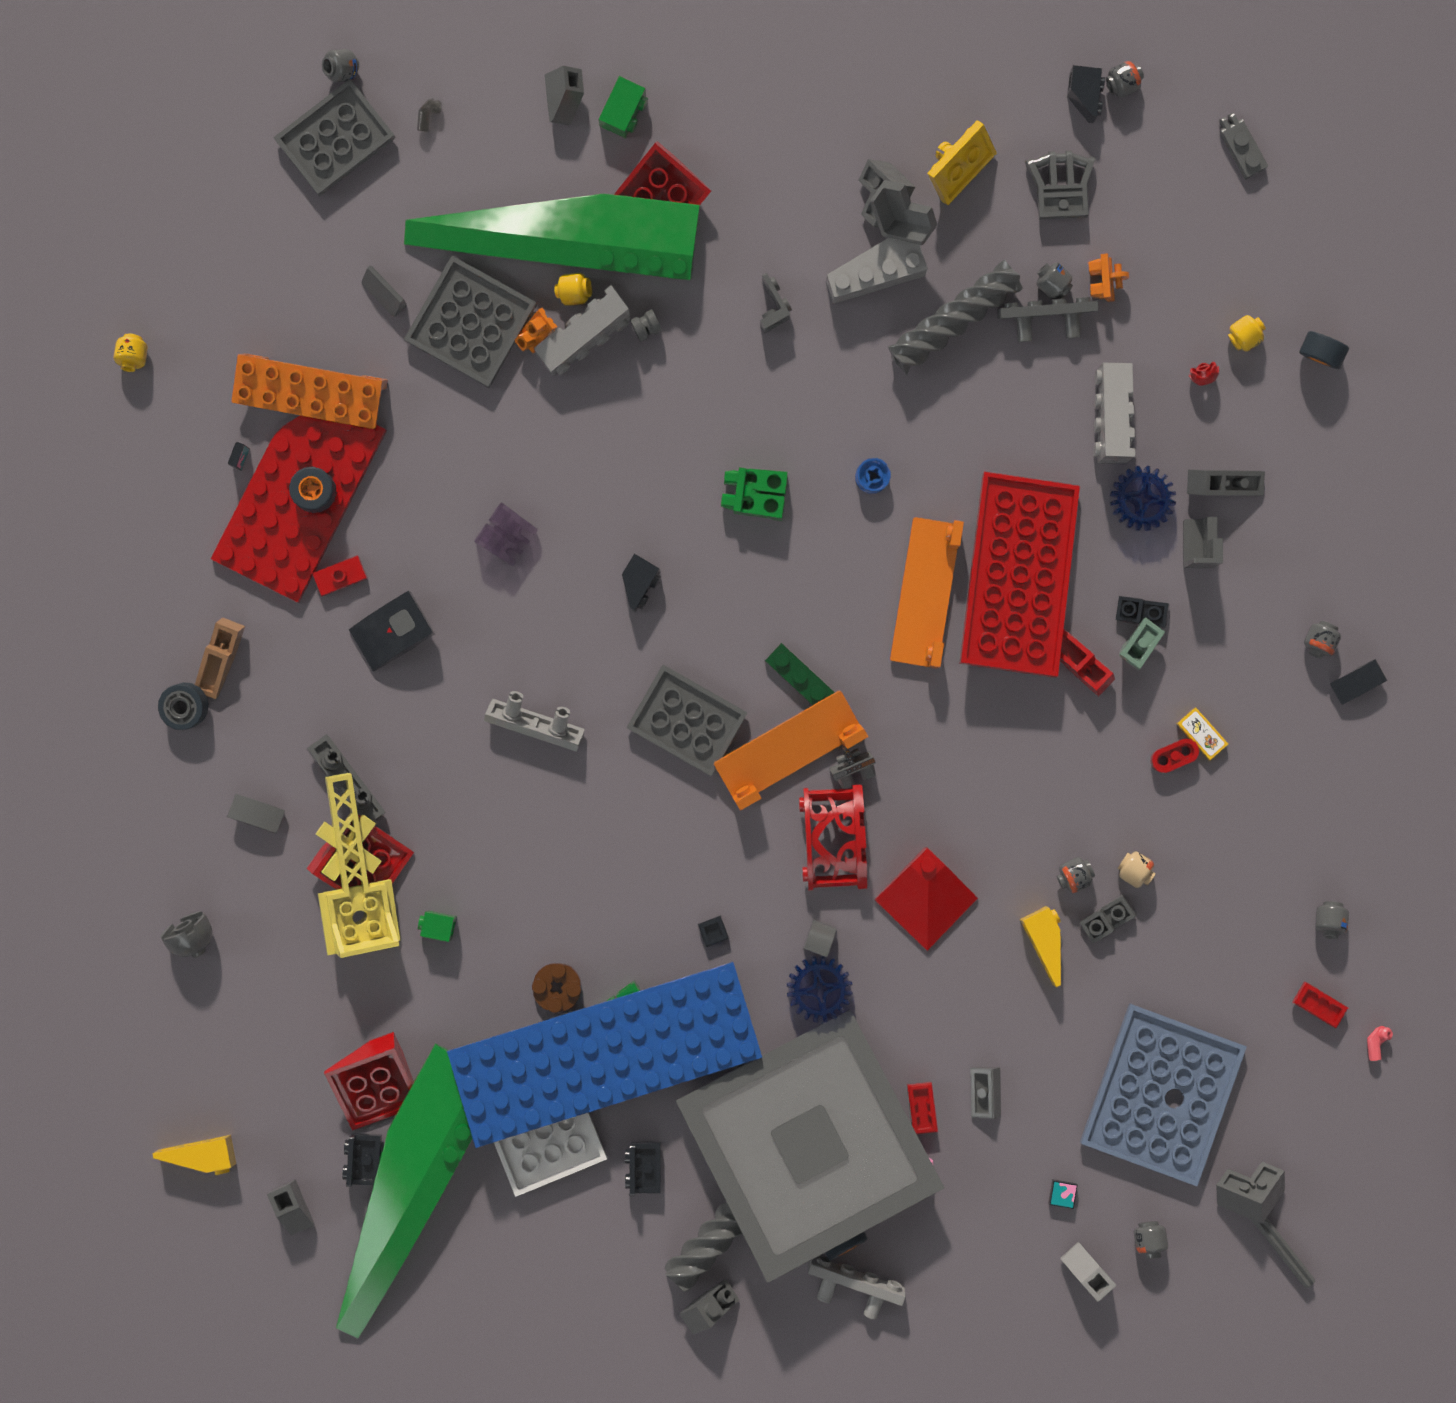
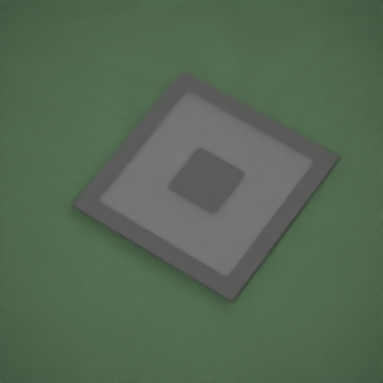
(809, 1145)

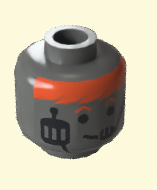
(1124, 79)
(1322, 639)
(1075, 875)
(1150, 1239)

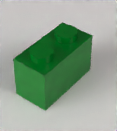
(622, 107)

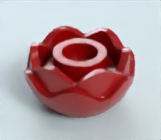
(1204, 373)

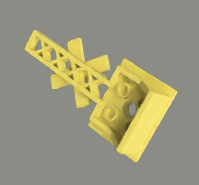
(379, 925)

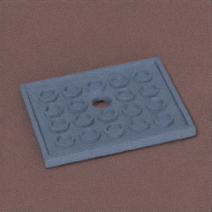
(1130, 1105)

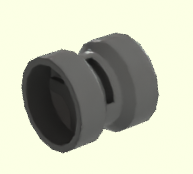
(646, 325)

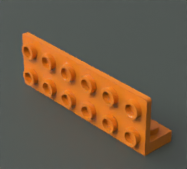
(307, 391)
(925, 592)
(789, 748)

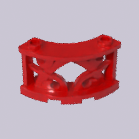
(858, 862)

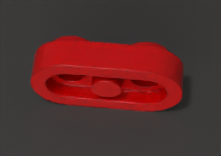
(1174, 756)

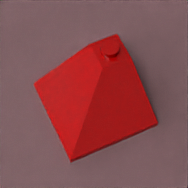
(663, 178)
(378, 843)
(926, 898)
(371, 1081)

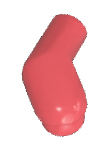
(1375, 1040)

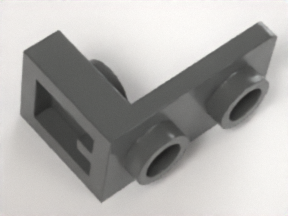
(773, 318)

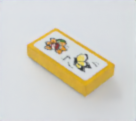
(1203, 733)

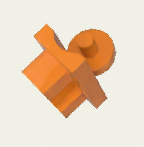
(1104, 267)
(535, 331)

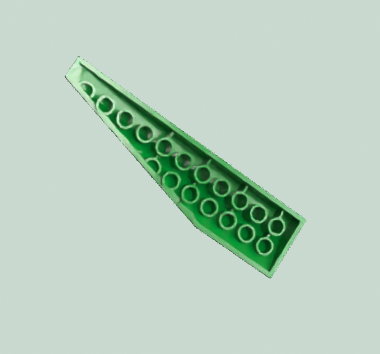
(575, 231)
(411, 1177)

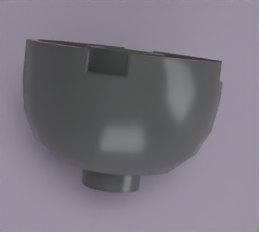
(189, 936)

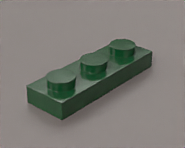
(798, 675)

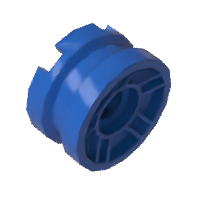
(876, 485)

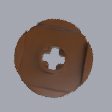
(554, 1001)

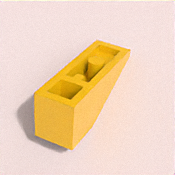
(1045, 937)
(204, 1155)

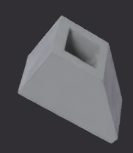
(1088, 1271)

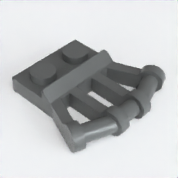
(1061, 200)

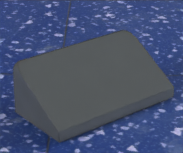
(383, 291)
(985, 1092)

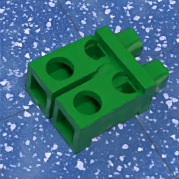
(749, 490)

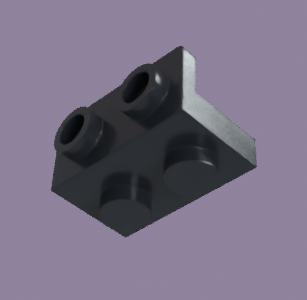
(363, 1158)
(644, 1167)

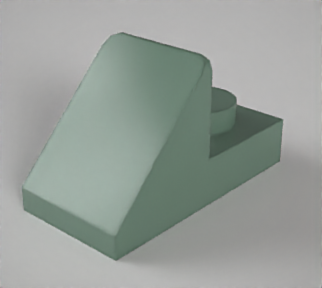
(1141, 643)

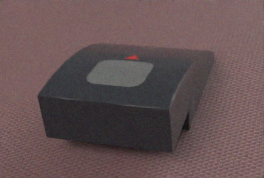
(391, 631)

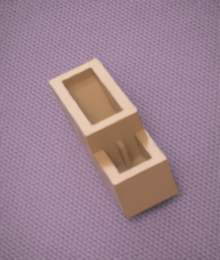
(219, 656)

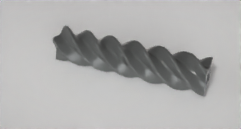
(954, 316)
(701, 1252)

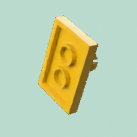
(961, 162)

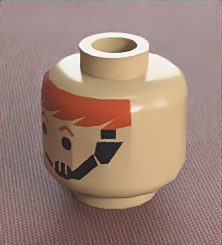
(1136, 869)

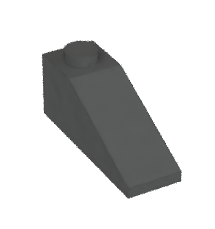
(1225, 482)

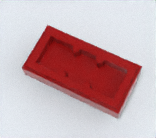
(340, 575)
(1320, 1005)
(922, 1107)

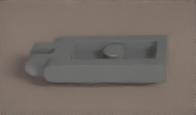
(1242, 146)

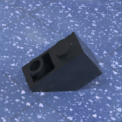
(1084, 90)
(638, 579)

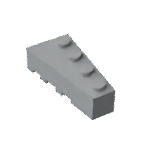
(877, 269)
(584, 332)
(1114, 413)

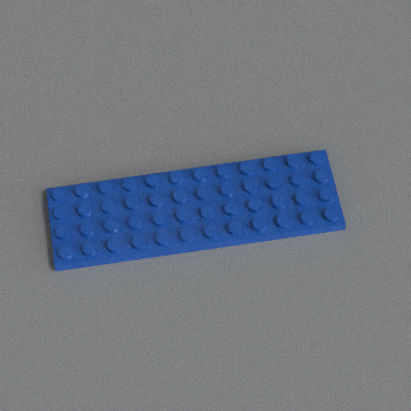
(604, 1054)

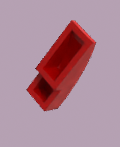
(1085, 665)

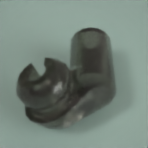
(426, 110)

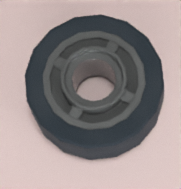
(170, 710)

